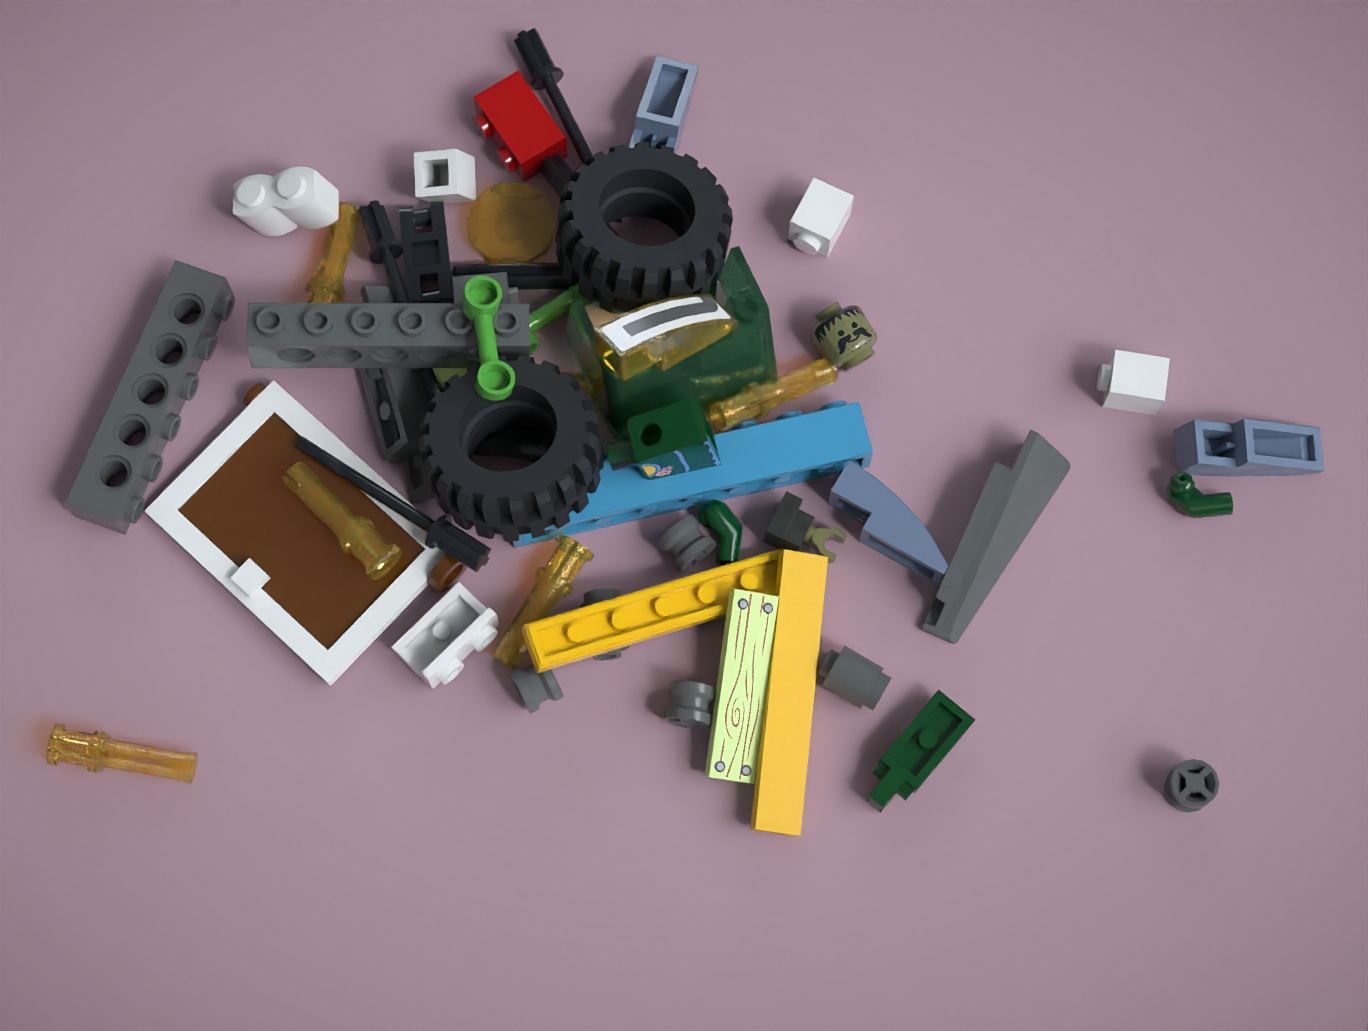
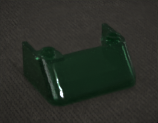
(709, 374)

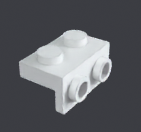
(447, 636)

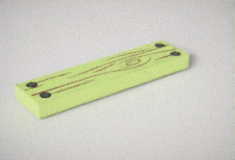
(741, 686)

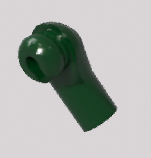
(1194, 503)
(726, 526)

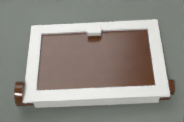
(277, 552)

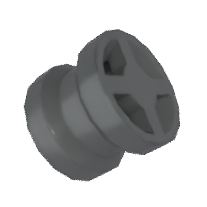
(686, 543)
(535, 687)
(690, 704)
(1198, 778)

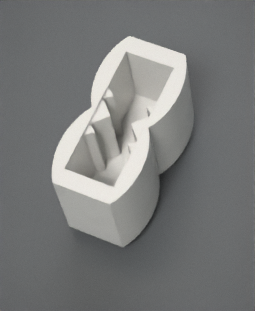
(286, 201)

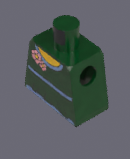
(667, 441)

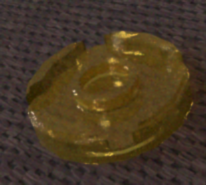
(511, 223)

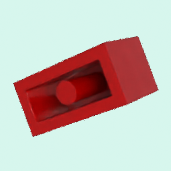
(518, 126)

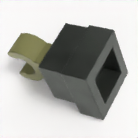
(793, 526)

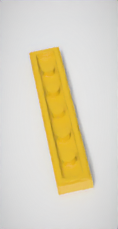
(645, 613)
(789, 695)

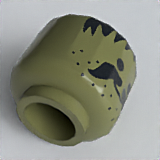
(844, 336)

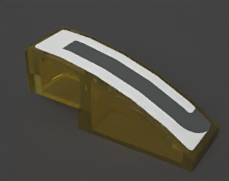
(661, 333)

